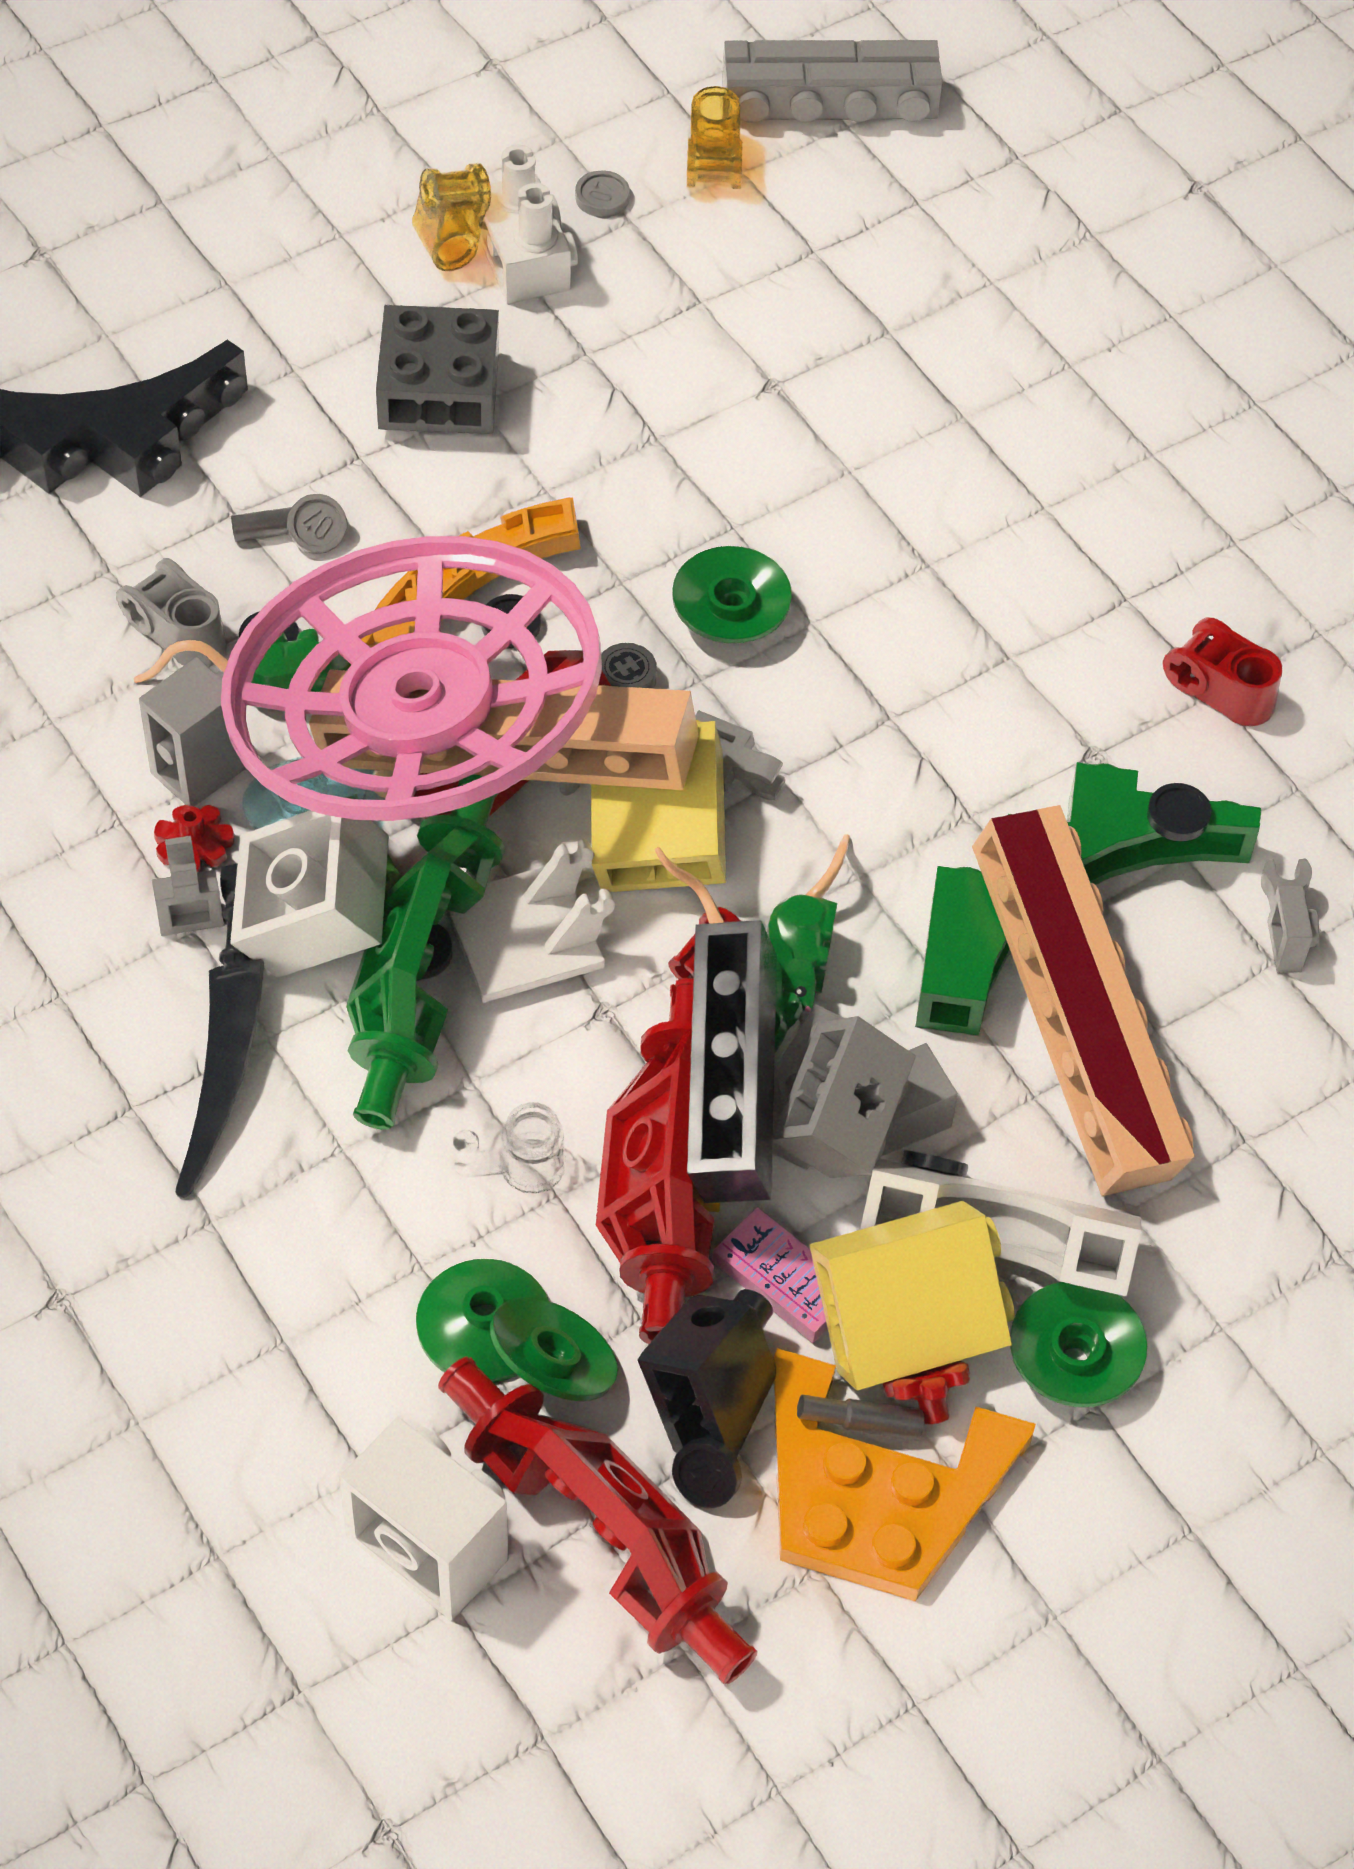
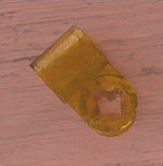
(714, 138)
(452, 214)

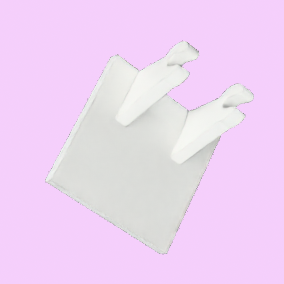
(533, 927)

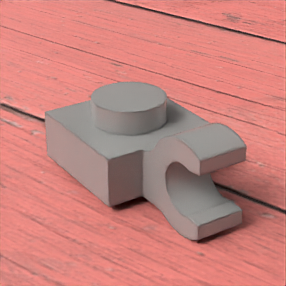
(753, 768)
(187, 897)
(1290, 922)

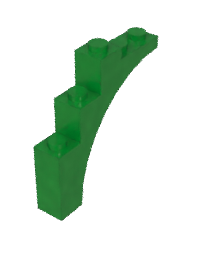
(1110, 817)

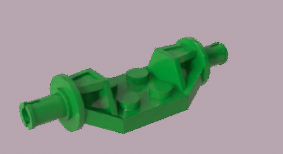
(390, 1014)

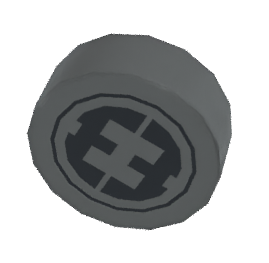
(629, 666)

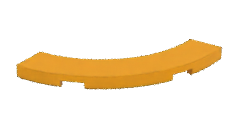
(539, 529)

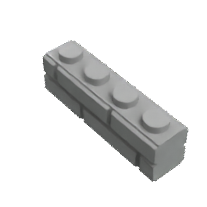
(834, 79)

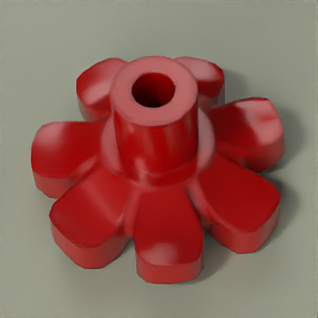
(206, 832)
(930, 1389)

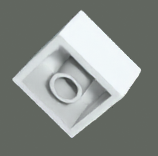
(309, 891)
(425, 1516)

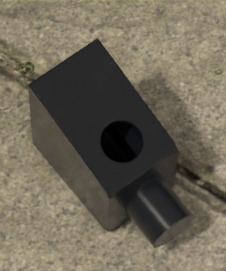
(711, 1369)

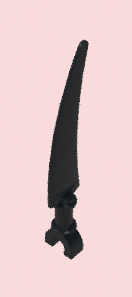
(233, 1017)

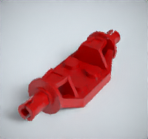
(646, 1177)
(629, 1511)

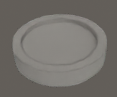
(602, 193)
(316, 523)

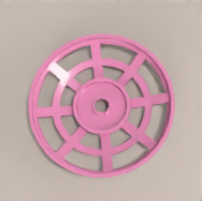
(383, 677)

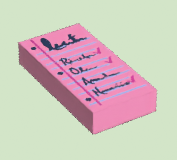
(779, 1267)

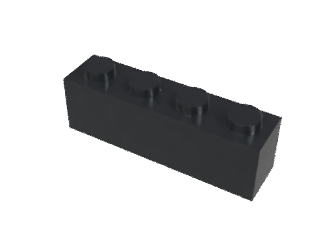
(732, 1062)

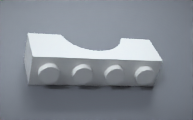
(1044, 1232)

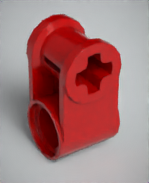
(1228, 672)

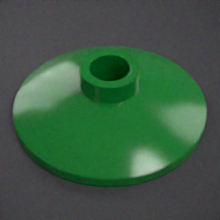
(733, 577)
(1083, 1319)
(449, 1326)
(553, 1349)

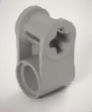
(173, 609)

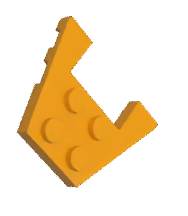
(870, 1508)

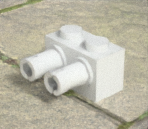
(525, 233)

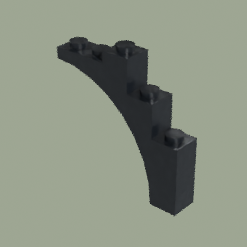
(123, 429)

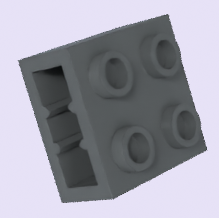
(438, 369)

